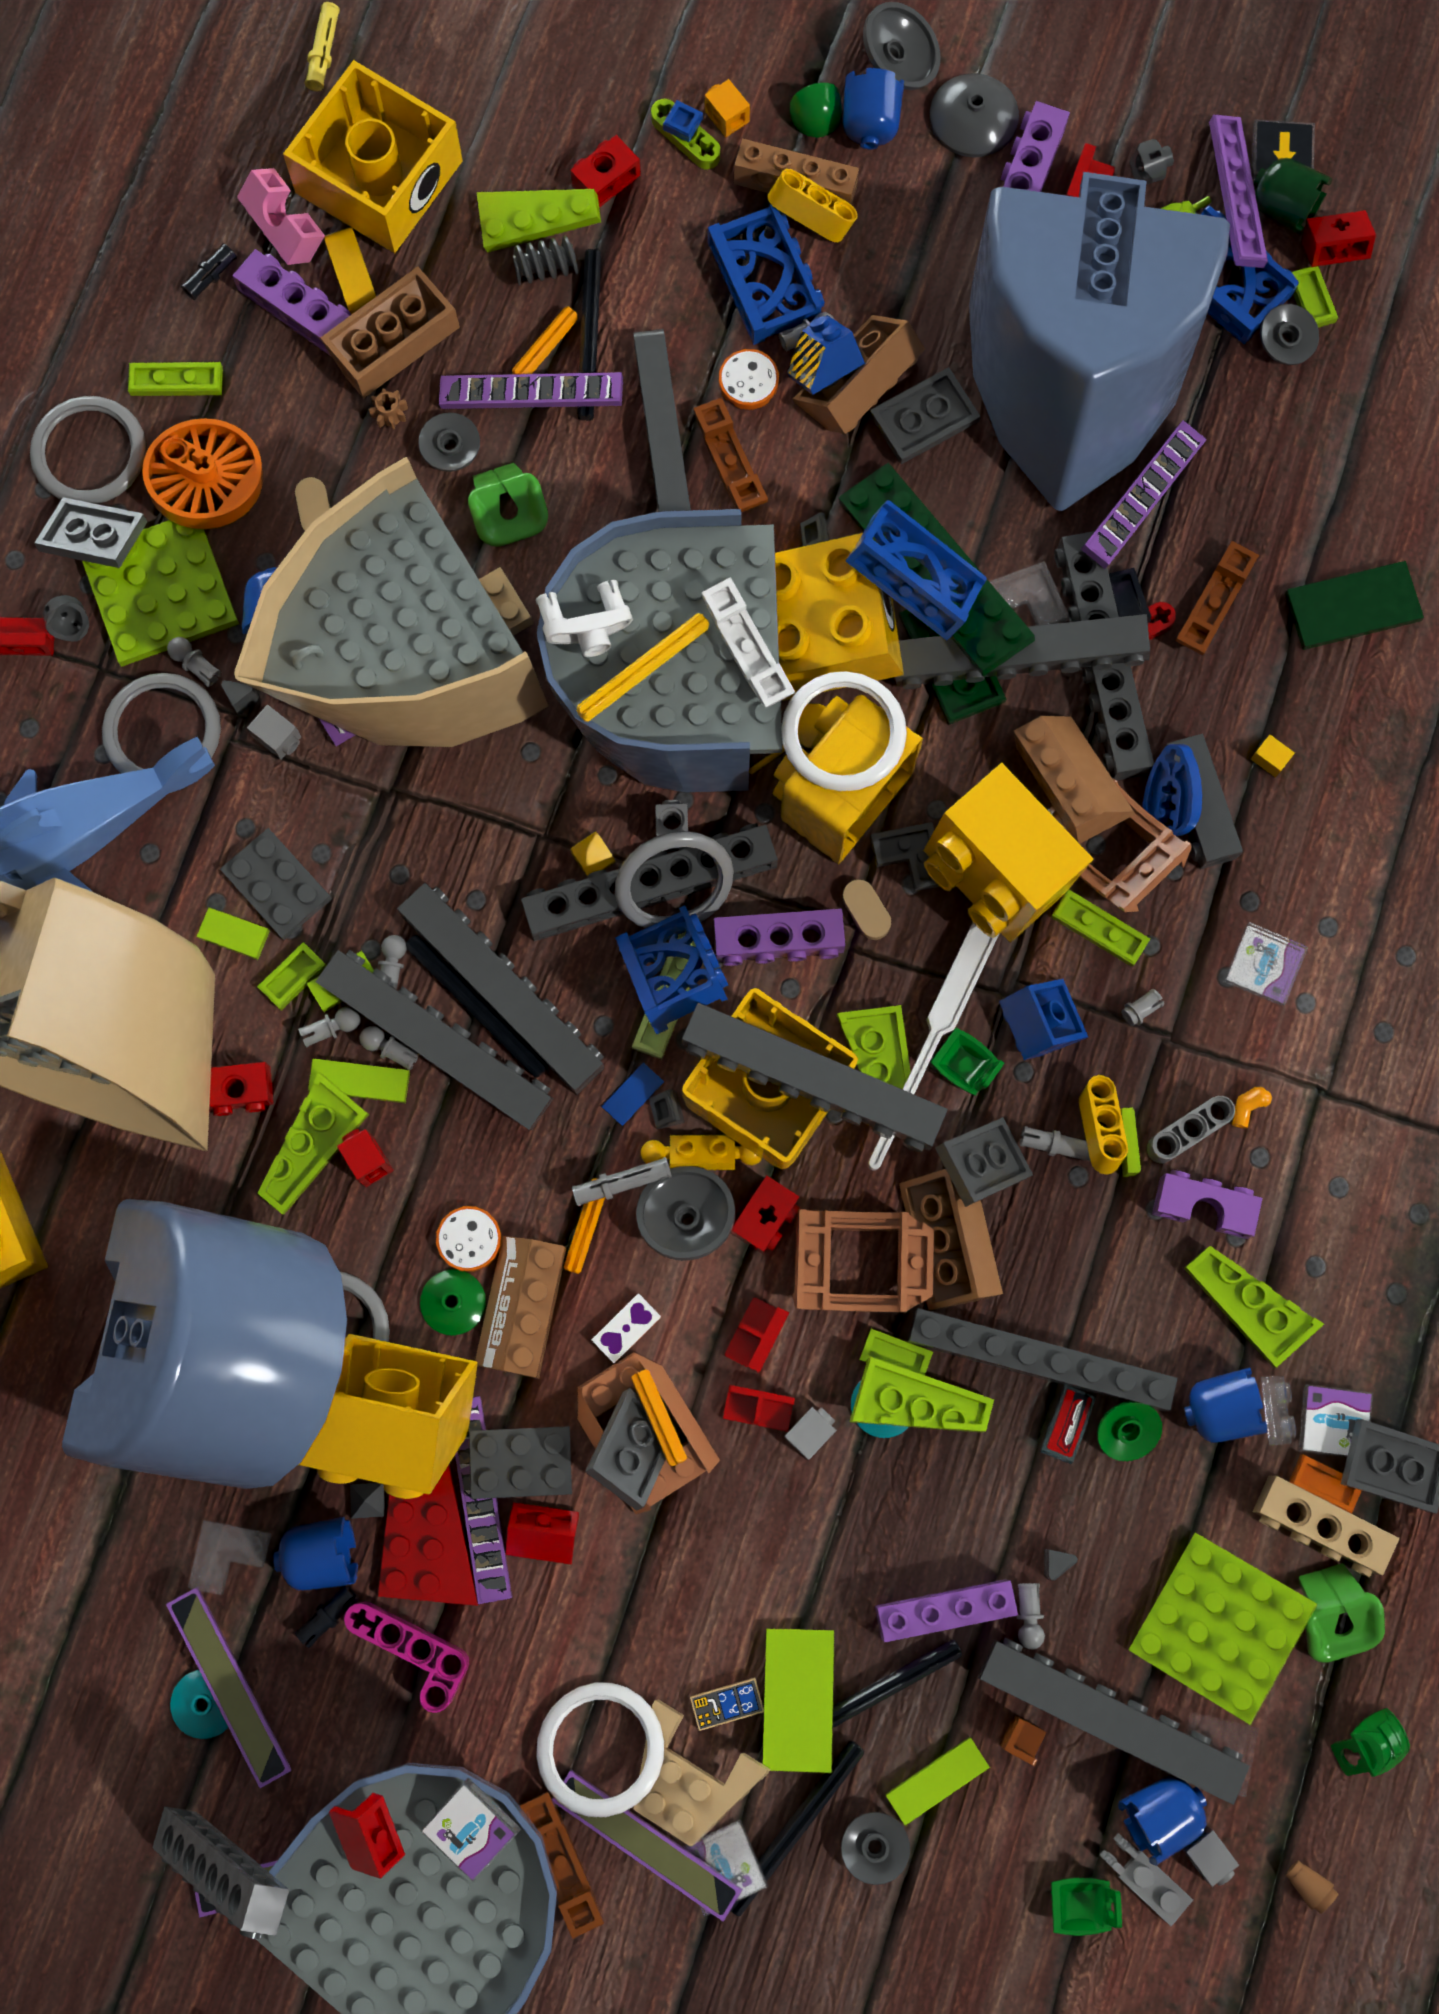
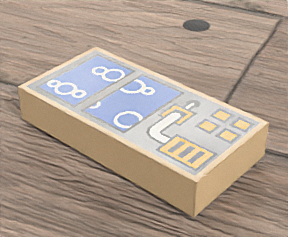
(727, 1704)

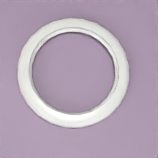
(830, 781)
(653, 1763)

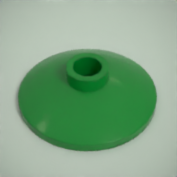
(465, 1314)
(1135, 1439)

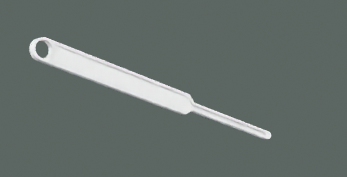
(945, 1013)

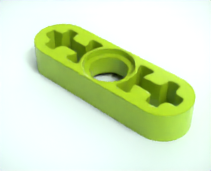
(690, 149)

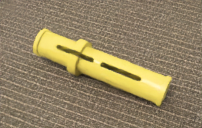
(319, 57)

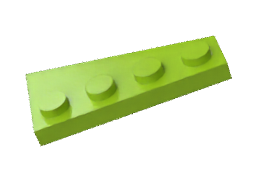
(529, 215)
(878, 1042)
(310, 1142)
(1260, 1314)
(914, 1400)

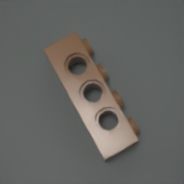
(761, 165)

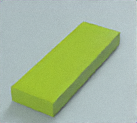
(175, 379)
(1100, 928)
(364, 1080)
(937, 1781)

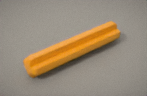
(546, 342)
(583, 1235)
(659, 1417)

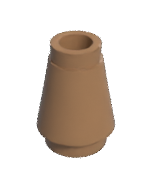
(1312, 1887)

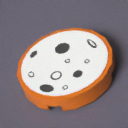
(748, 379)
(468, 1239)

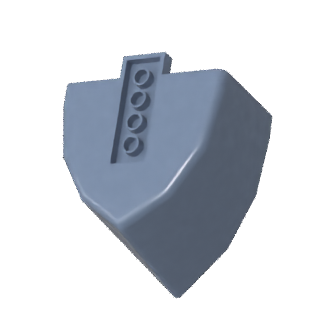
(1087, 324)

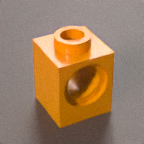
(727, 107)

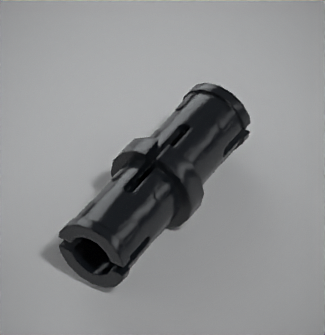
(194, 285)
(327, 1616)

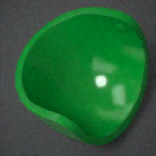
(817, 109)

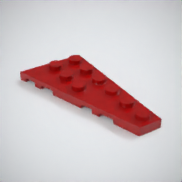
(427, 1549)

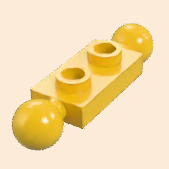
(701, 1151)

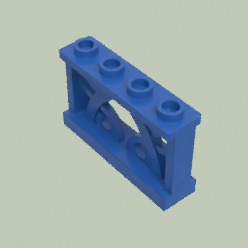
(753, 311)
(1235, 314)
(889, 571)
(650, 943)

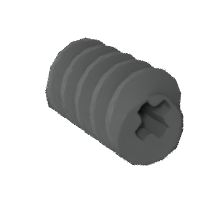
(544, 260)

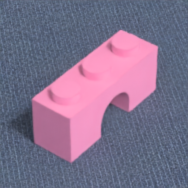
(293, 236)

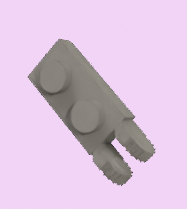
(1149, 1882)

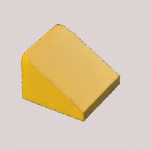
(1272, 756)
(592, 854)

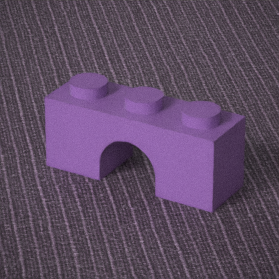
(1235, 1208)

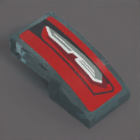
(1068, 1424)

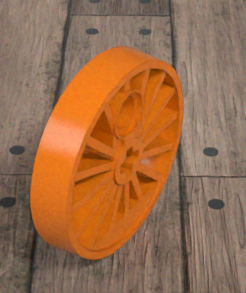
(202, 472)

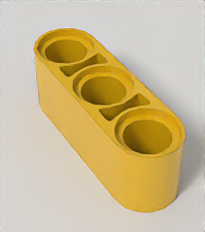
(812, 205)
(350, 268)
(1108, 1112)

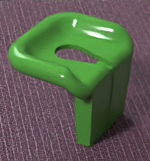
(485, 505)
(1335, 1594)

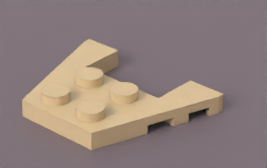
(685, 1796)

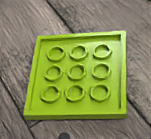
(161, 592)
(1223, 1628)

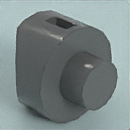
(1153, 159)
(66, 618)

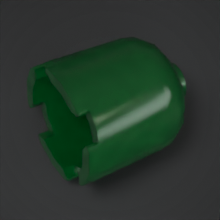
(1290, 192)

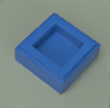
(682, 121)

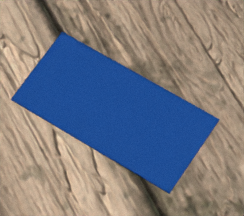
(632, 1094)

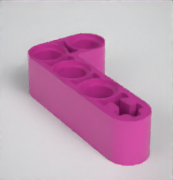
(405, 1649)

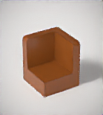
(1023, 1740)

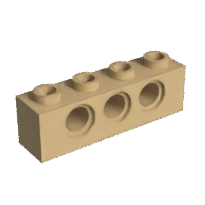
(1376, 1543)

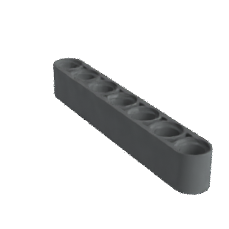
(661, 421)

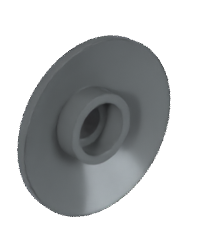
(1300, 329)
(448, 429)
(882, 1865)

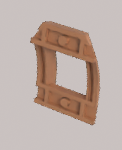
(1147, 868)
(814, 1255)
(605, 1391)

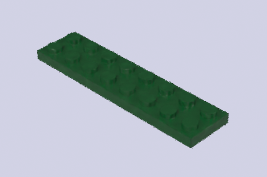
(992, 628)

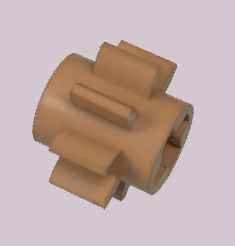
(385, 400)

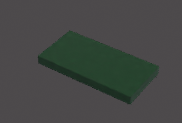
(1354, 605)
(961, 697)

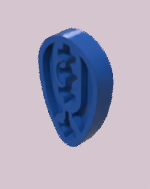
(1184, 777)

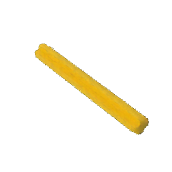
(642, 667)

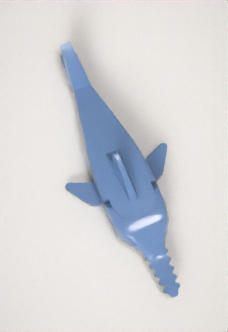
(67, 824)

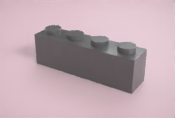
(1214, 836)

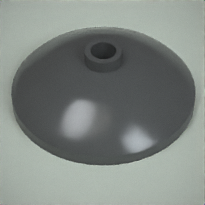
(902, 43)
(972, 128)
(687, 1194)

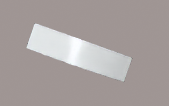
(746, 643)

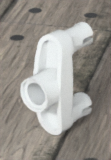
(588, 630)

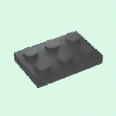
(924, 415)
(91, 532)
(276, 884)
(984, 1161)
(628, 1453)
(520, 1462)
(1393, 1466)

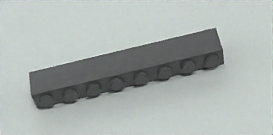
(1055, 648)
(501, 988)
(434, 1039)
(813, 1077)
(1041, 1360)
(1113, 1721)

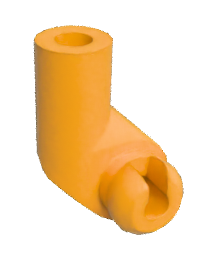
(1247, 1102)

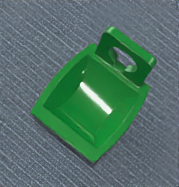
(966, 1062)
(1378, 1741)
(1084, 1906)

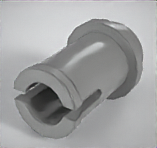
(1141, 1008)

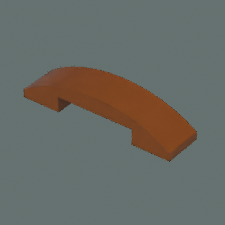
(729, 456)
(1217, 598)
(573, 1888)

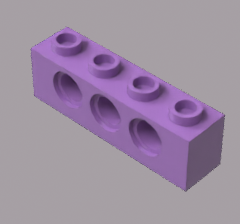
(1043, 123)
(261, 270)
(793, 924)
(946, 1610)

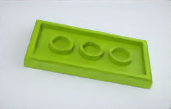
(798, 1700)

